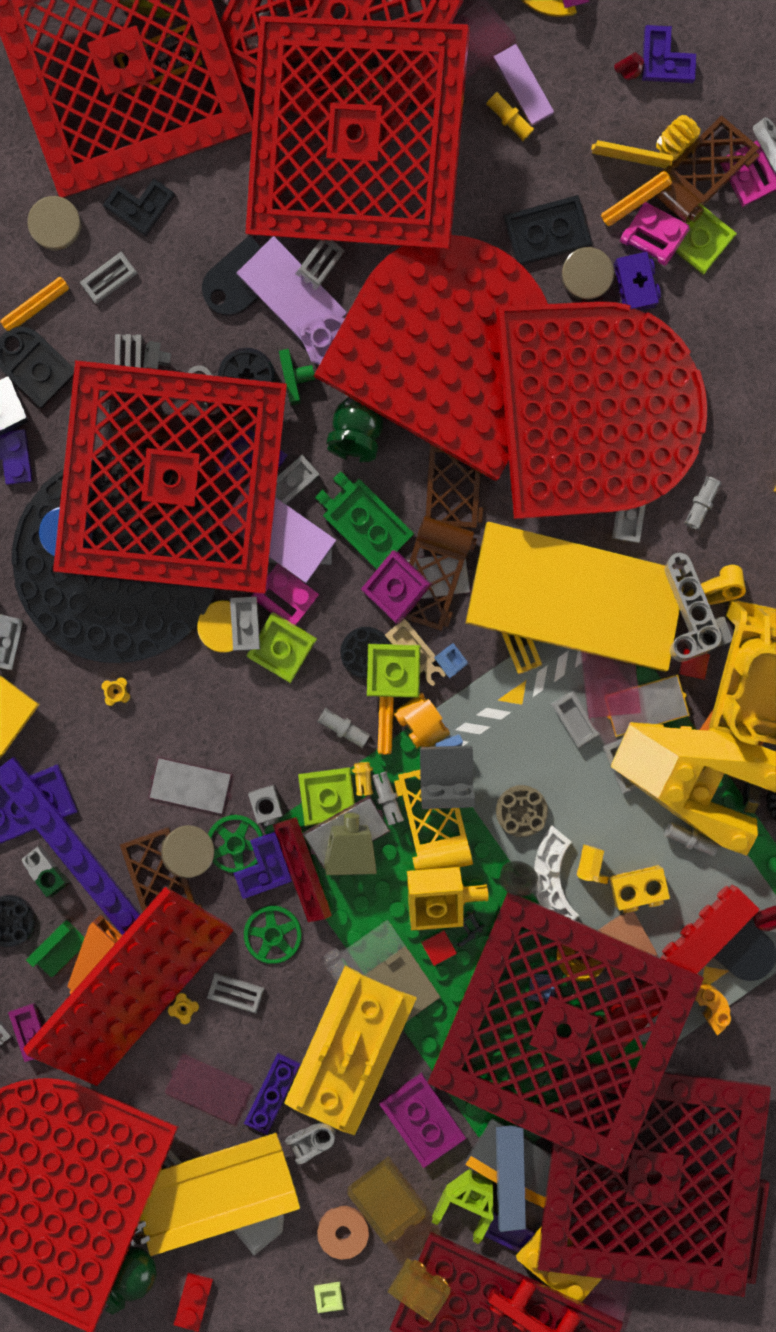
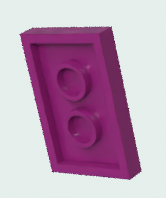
(422, 1120)

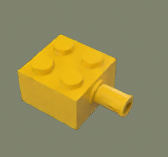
(438, 898)

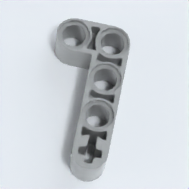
(686, 605)

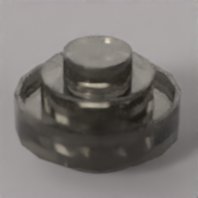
(518, 878)

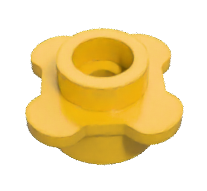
(109, 688)
(184, 1016)

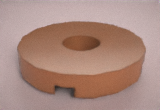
(347, 1247)

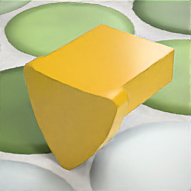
(590, 865)

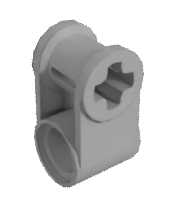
(307, 1143)

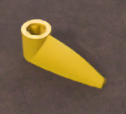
(725, 587)

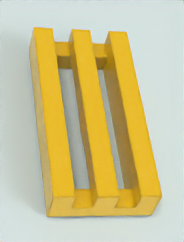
(529, 666)

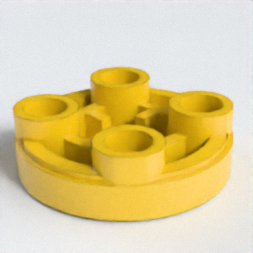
(216, 627)

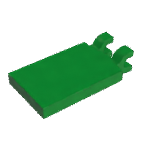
(364, 520)

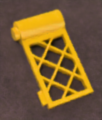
(436, 854)

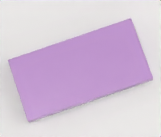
(274, 281)
(294, 539)

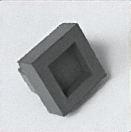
(155, 357)

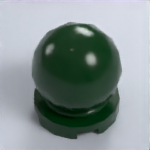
(354, 431)
(133, 1280)

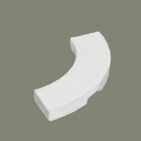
(548, 867)

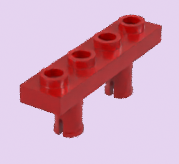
(515, 1309)

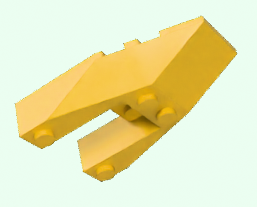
(684, 771)

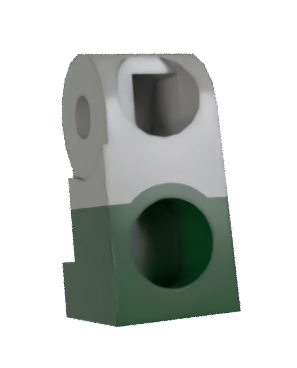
(45, 872)

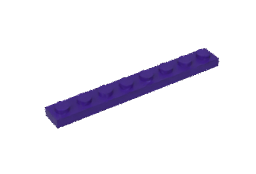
(67, 845)

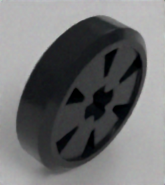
(247, 359)

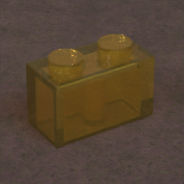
(419, 1289)

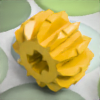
(678, 136)

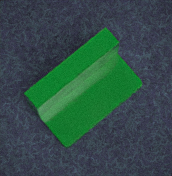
(57, 949)

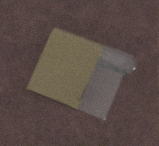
(386, 960)

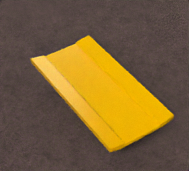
(349, 1051)
(219, 1194)

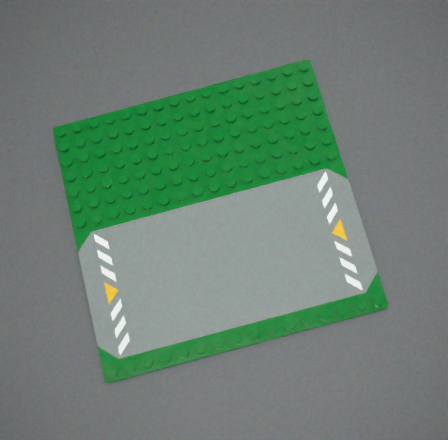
(525, 743)

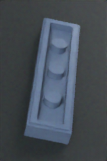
(510, 1178)

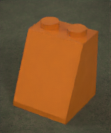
(97, 942)

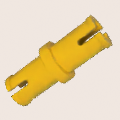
(510, 116)

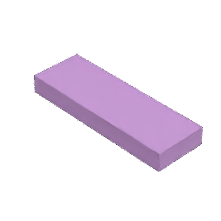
(523, 85)

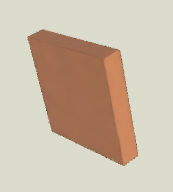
(628, 929)

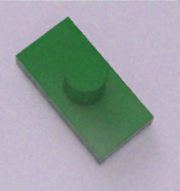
(294, 376)

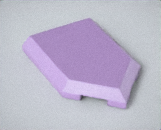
(319, 334)

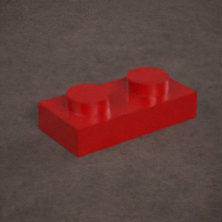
(193, 1302)

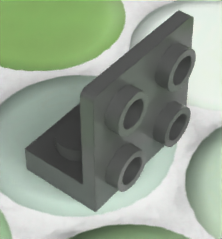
(446, 777)

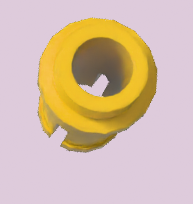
(363, 778)

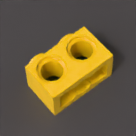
(638, 881)

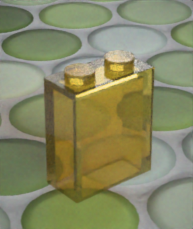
(387, 1200)

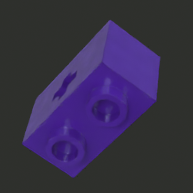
(626, 271)

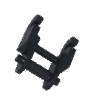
(471, 934)

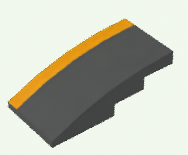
(536, 1162)

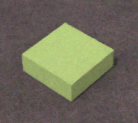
(328, 1297)

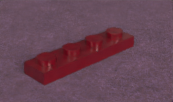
(302, 870)

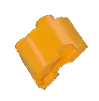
(422, 721)
(717, 1008)

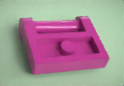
(747, 181)
(659, 227)
(289, 589)

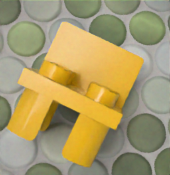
(748, 683)

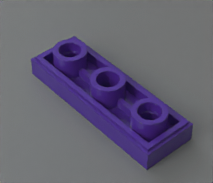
(278, 1080)

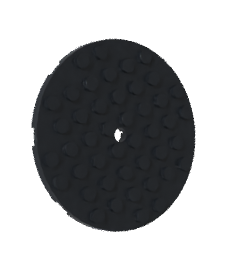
(103, 615)

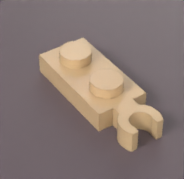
(405, 635)

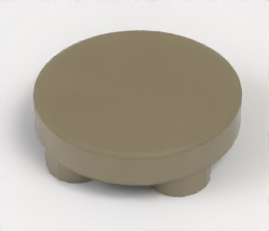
(54, 223)
(587, 274)
(521, 811)
(187, 851)

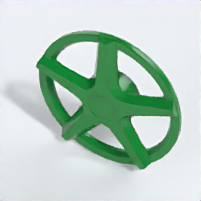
(234, 842)
(272, 934)

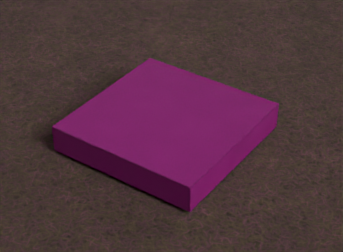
(396, 586)

